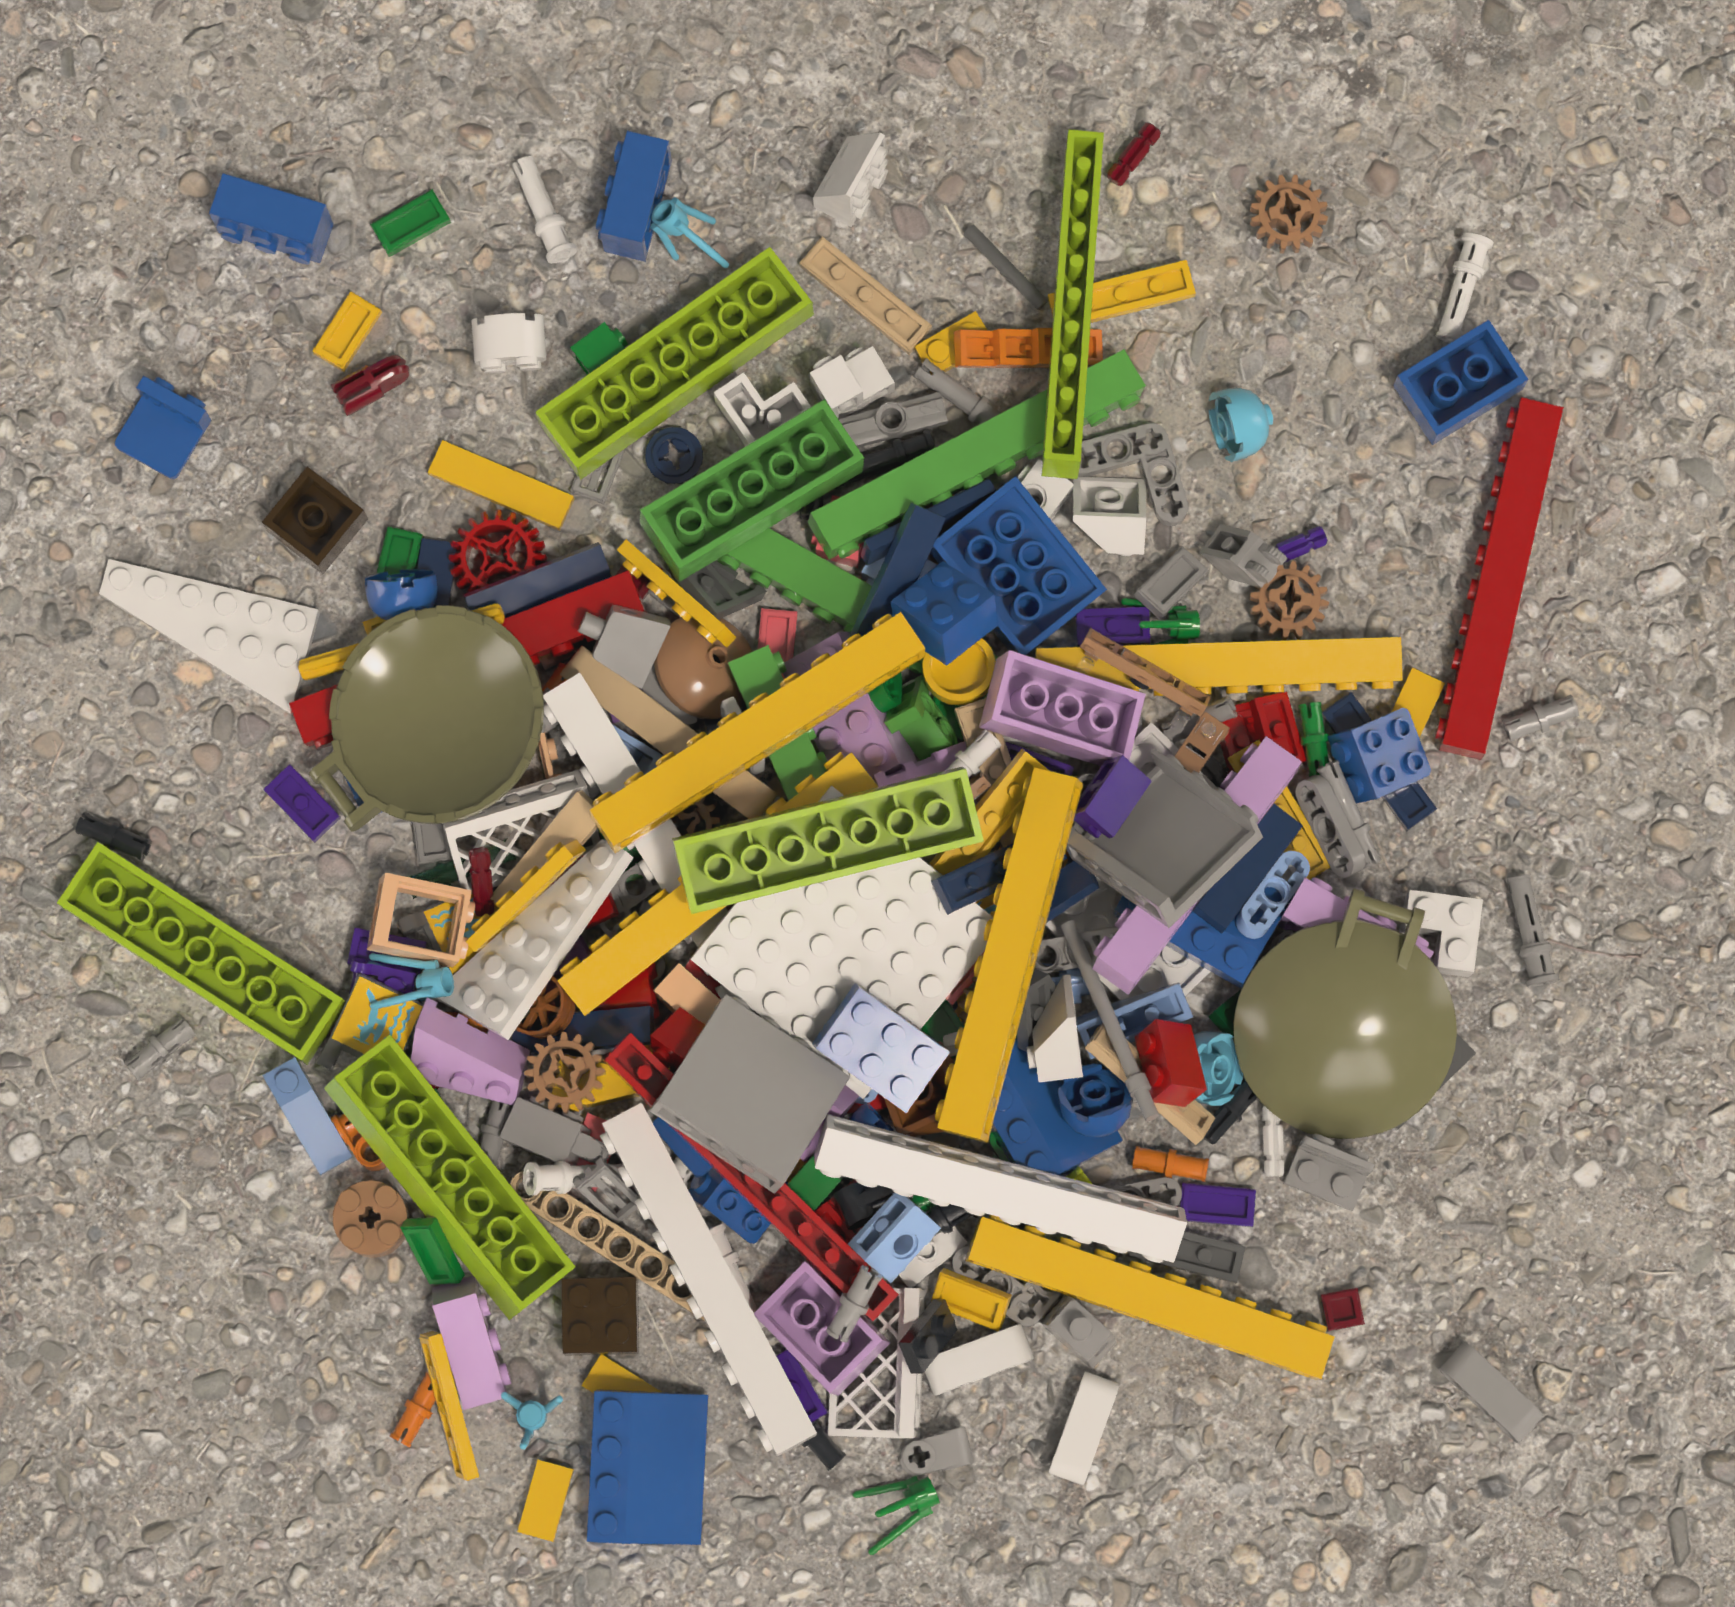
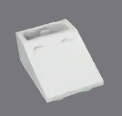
(852, 177)

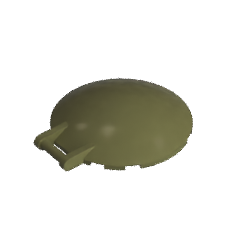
(432, 718)
(1346, 1024)

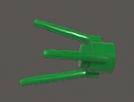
(1182, 623)
(918, 1496)

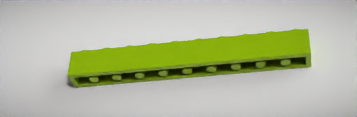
(1072, 305)

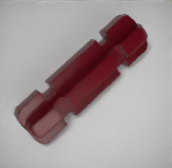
(1133, 154)
(481, 881)

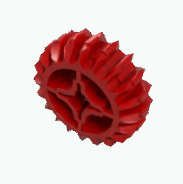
(507, 543)

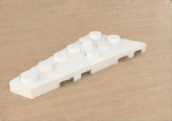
(231, 629)
(517, 964)

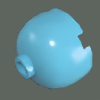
(1239, 422)
(1218, 1065)

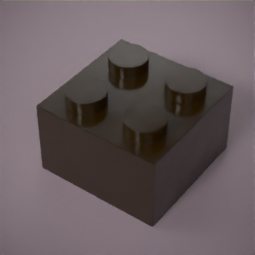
(315, 520)
(600, 1316)

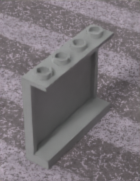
(1171, 843)
(750, 1093)

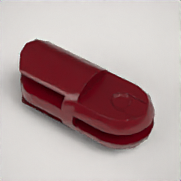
(370, 383)

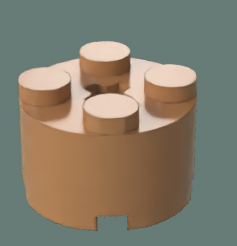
(355, 1205)

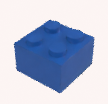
(947, 611)

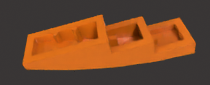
(1013, 348)

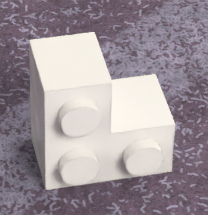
(851, 382)
(750, 414)
(1455, 924)

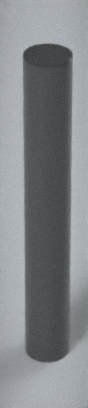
(1018, 280)

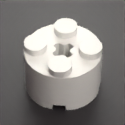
(509, 341)

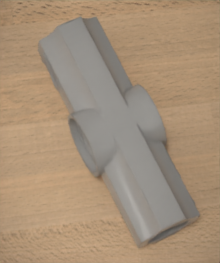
(914, 414)

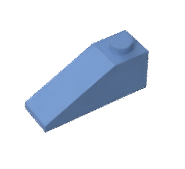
(1140, 1011)
(307, 1115)

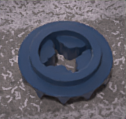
(659, 448)

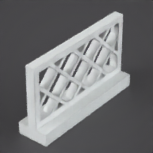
(515, 805)
(908, 1385)

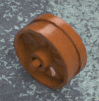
(546, 1006)

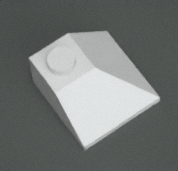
(1112, 512)
(1056, 1037)

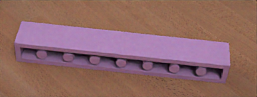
(1140, 935)

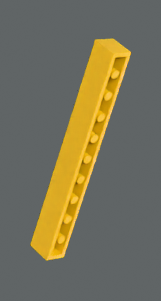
(1257, 663)
(756, 732)
(669, 918)
(1009, 954)
(1151, 1298)

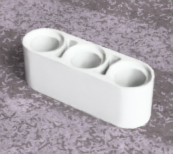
(978, 1359)
(1084, 1428)

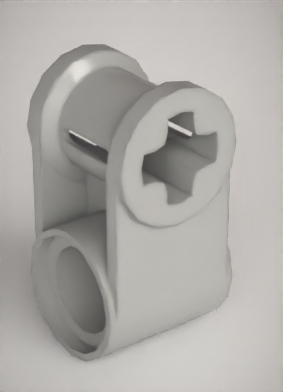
(943, 1452)

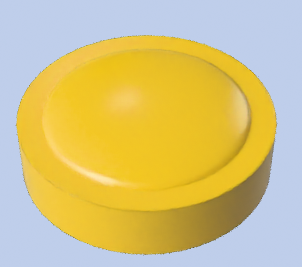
(964, 678)

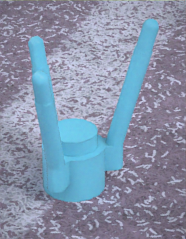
(671, 219)
(432, 983)
(531, 1415)

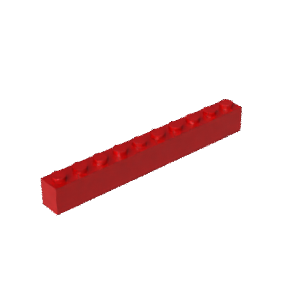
(1500, 578)
(540, 630)
(782, 1210)

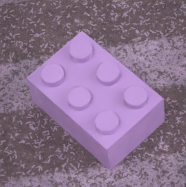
(799, 1320)

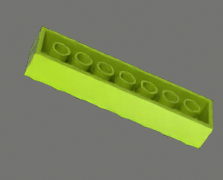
(675, 363)
(827, 840)
(202, 953)
(449, 1176)

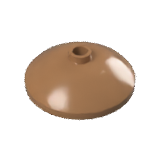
(690, 673)

